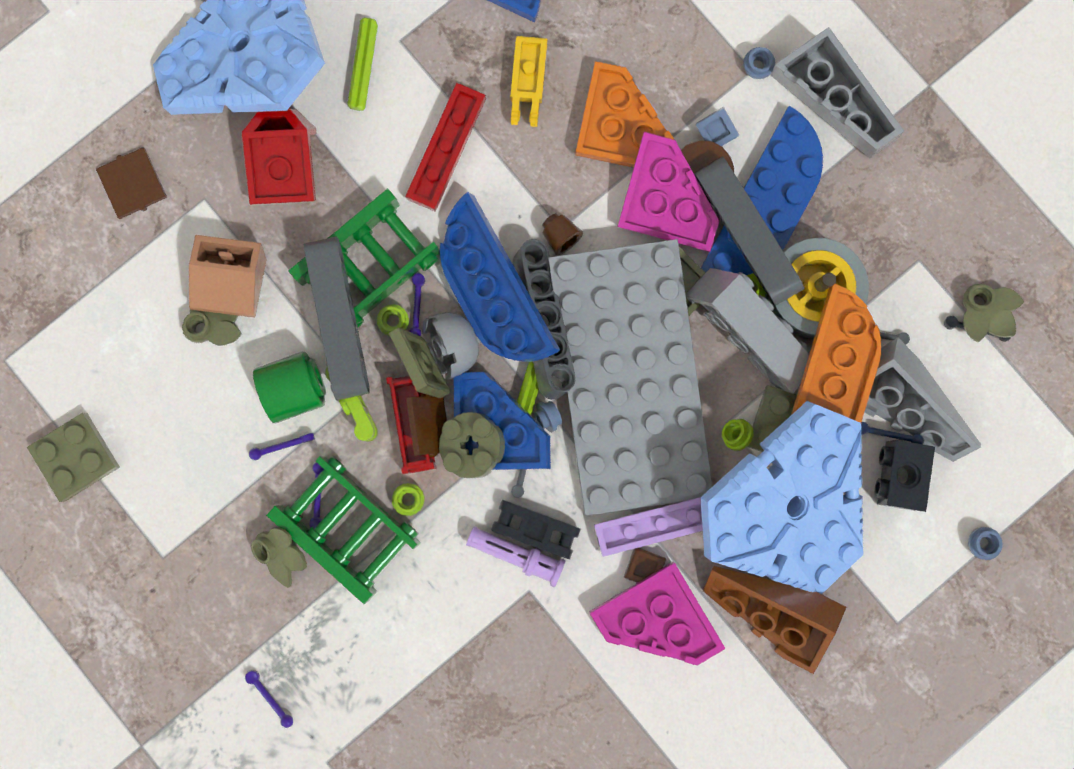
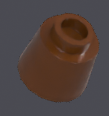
(561, 233)

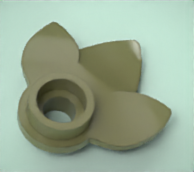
(994, 315)
(217, 327)
(280, 556)

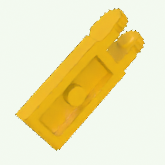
(528, 76)

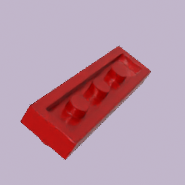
(445, 147)

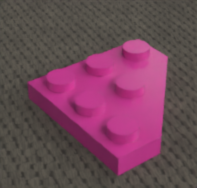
(666, 197)
(659, 619)

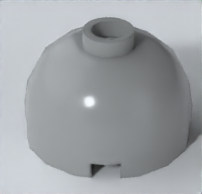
(452, 343)

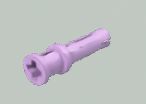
(479, 539)

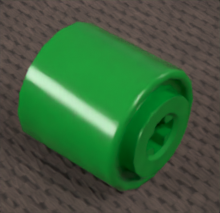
(289, 387)

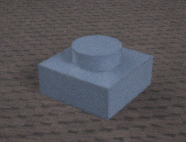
(717, 128)

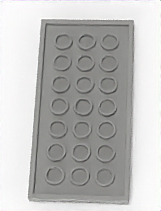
(634, 377)

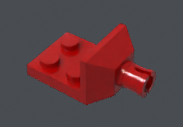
(279, 157)

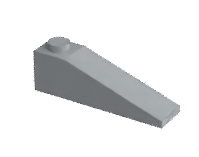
(914, 402)

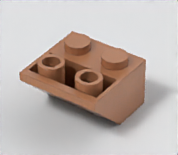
(225, 275)

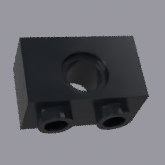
(918, 463)

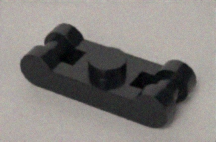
(535, 529)

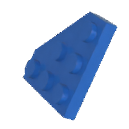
(525, 440)

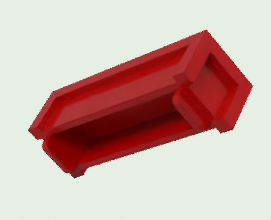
(400, 390)

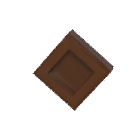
(642, 564)

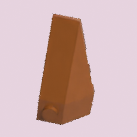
(789, 617)

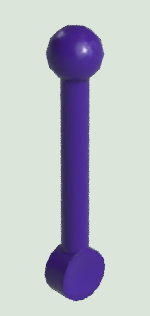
(418, 280)
(256, 453)
(317, 469)
(253, 678)

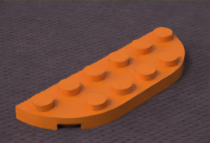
(842, 356)

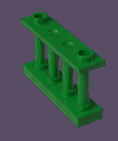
(359, 230)
(313, 539)

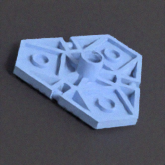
(239, 57)
(794, 514)

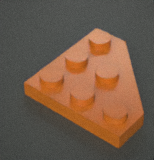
(616, 117)

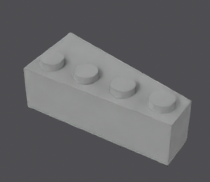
(838, 92)
(752, 326)

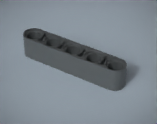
(749, 231)
(549, 306)
(336, 318)

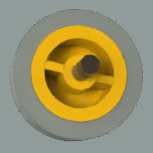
(819, 266)

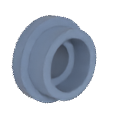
(761, 54)
(547, 416)
(994, 543)

